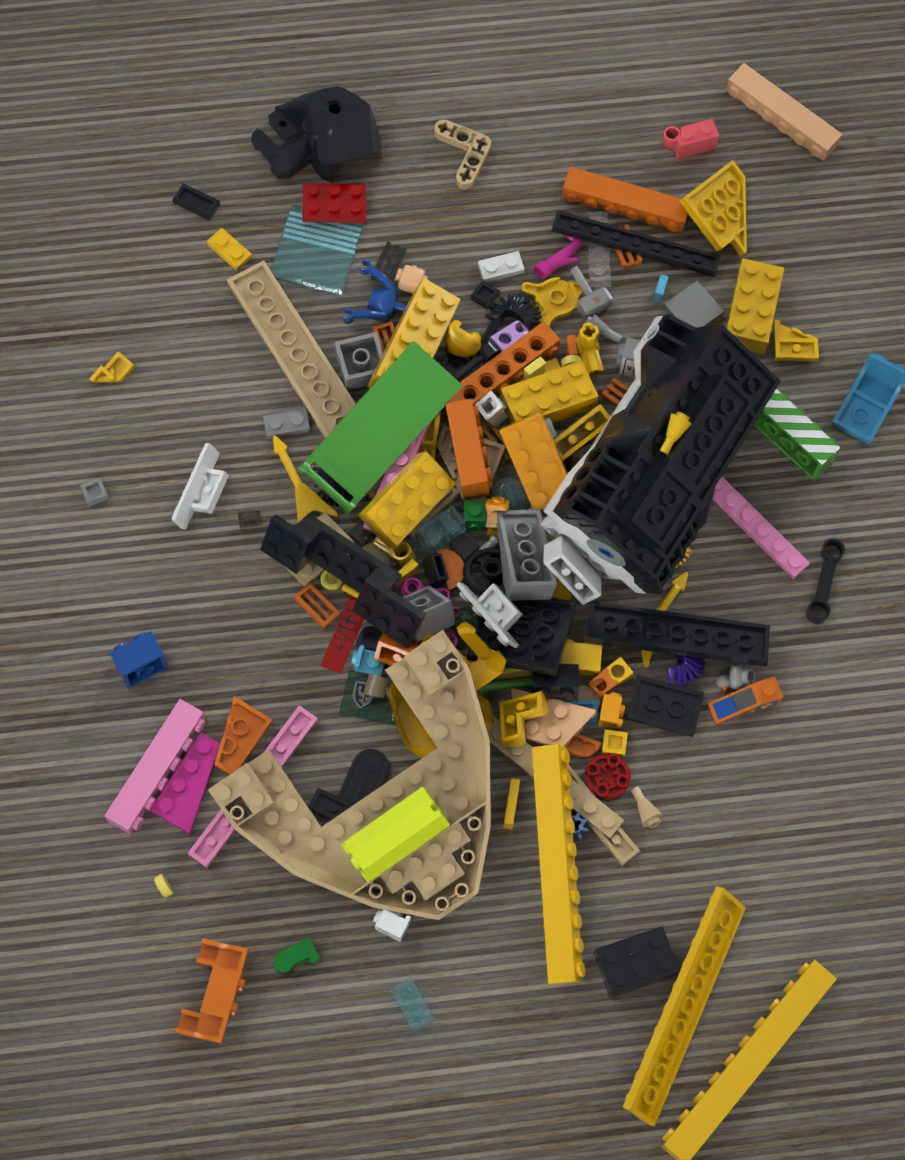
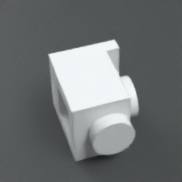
(492, 409)
(391, 923)

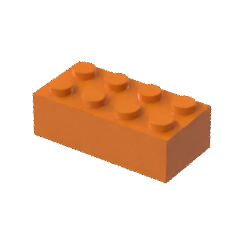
(469, 449)

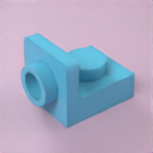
(365, 662)

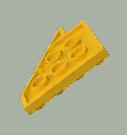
(720, 208)

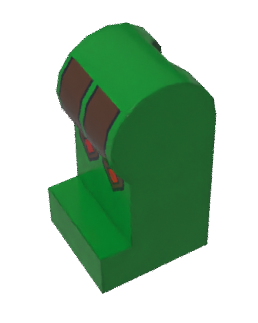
(294, 956)

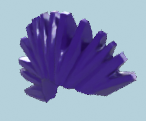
(688, 668)

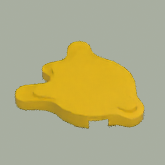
(554, 297)

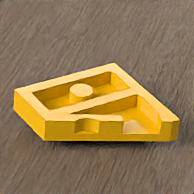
(793, 344)

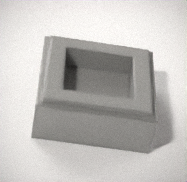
(94, 492)

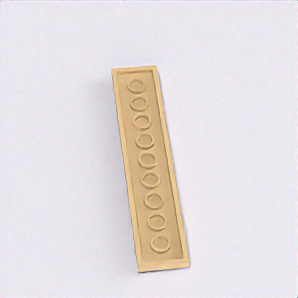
(292, 346)

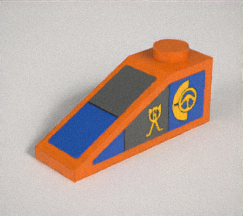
(746, 701)

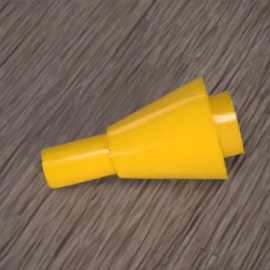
(677, 426)

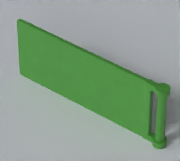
(382, 425)

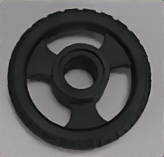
(490, 570)

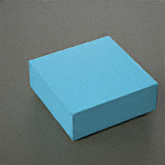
(660, 289)

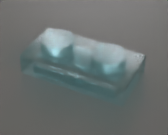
(412, 1004)

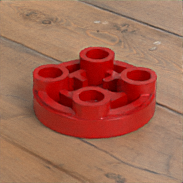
(607, 776)

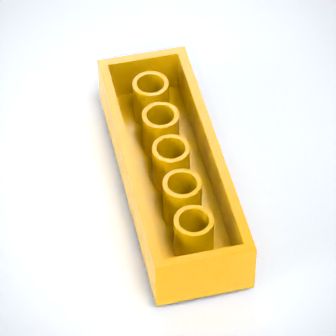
(422, 322)

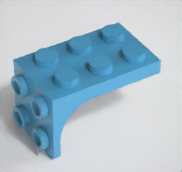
(870, 398)

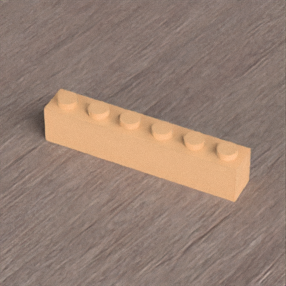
(783, 112)

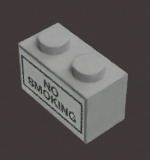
(626, 358)

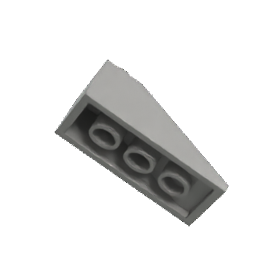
(522, 555)

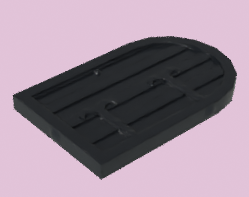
(365, 775)

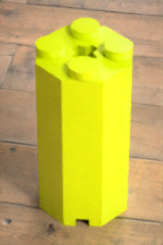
(395, 834)

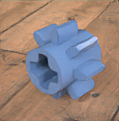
(578, 821)

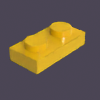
(229, 249)

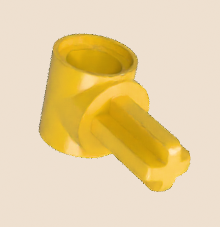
(394, 552)

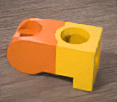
(611, 678)

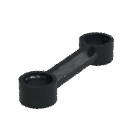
(485, 354)
(825, 581)

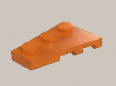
(242, 734)

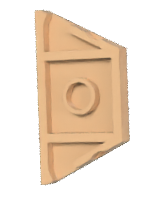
(560, 724)

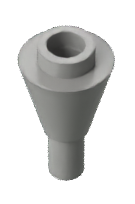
(604, 330)

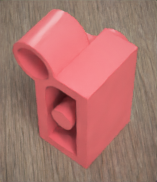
(691, 138)

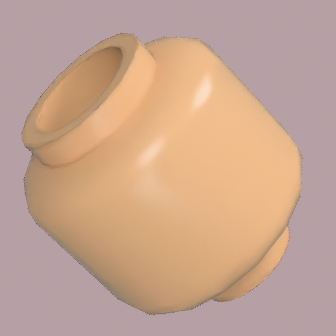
(409, 277)

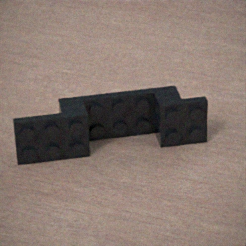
(352, 565)

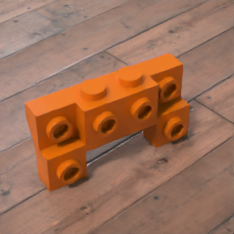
(221, 992)

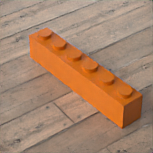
(624, 199)

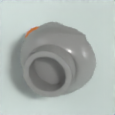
(739, 677)

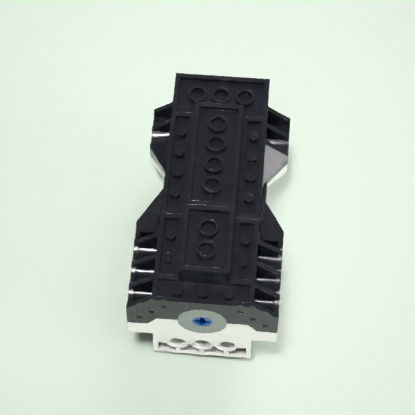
(626, 499)

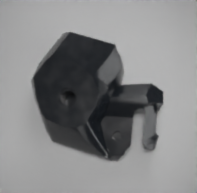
(319, 131)

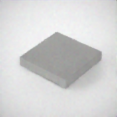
(694, 306)

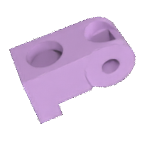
(509, 335)

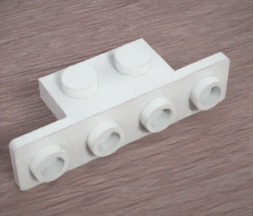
(202, 488)
(496, 609)

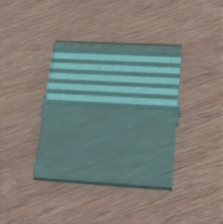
(316, 252)

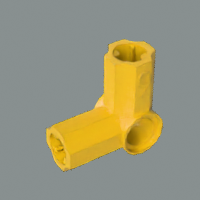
(588, 349)

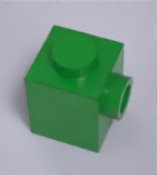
(474, 515)

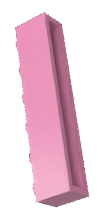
(155, 766)

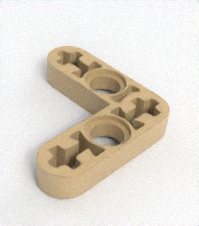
(471, 146)

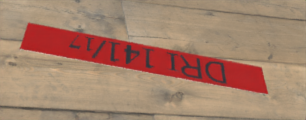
(342, 638)

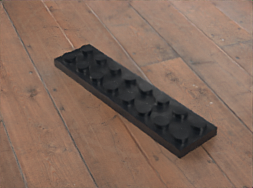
(678, 633)

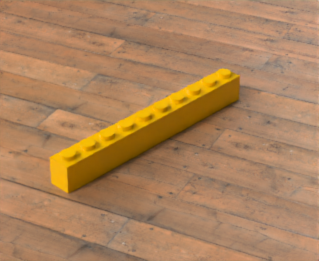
(557, 865)
(749, 1062)

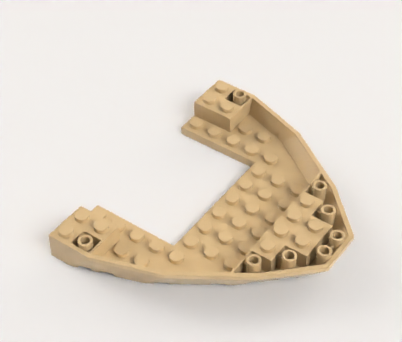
(439, 873)

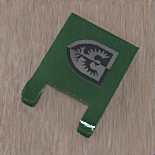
(364, 706)

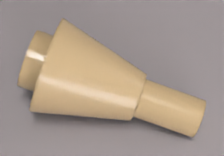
(649, 814)

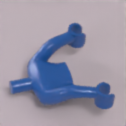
(381, 302)

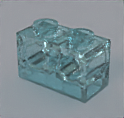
(440, 530)

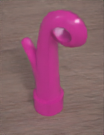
(561, 258)

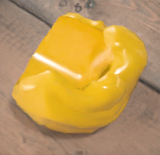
(461, 342)

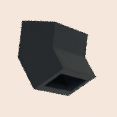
(435, 570)

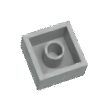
(358, 359)

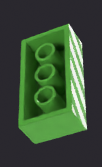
(797, 435)

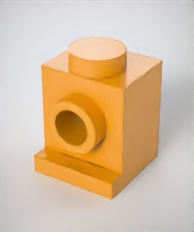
(611, 711)

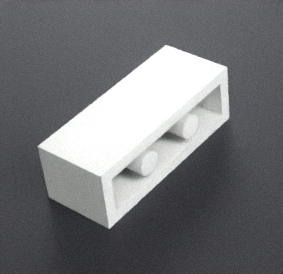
(572, 570)

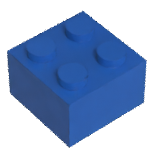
(139, 659)

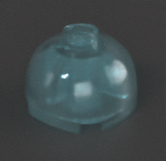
(511, 489)

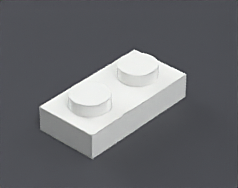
(501, 267)

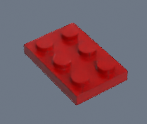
(334, 203)

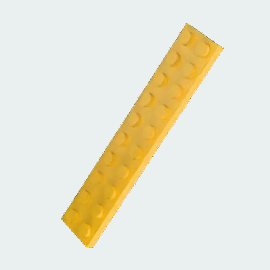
(684, 1007)

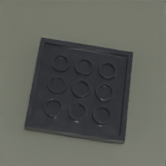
(539, 632)

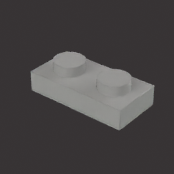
(286, 423)

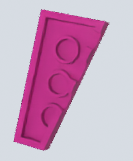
(184, 791)

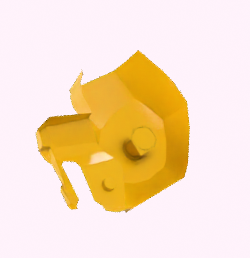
(484, 670)

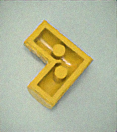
(515, 712)

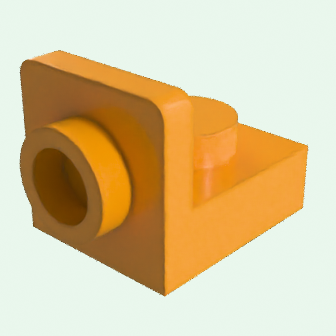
(492, 506)

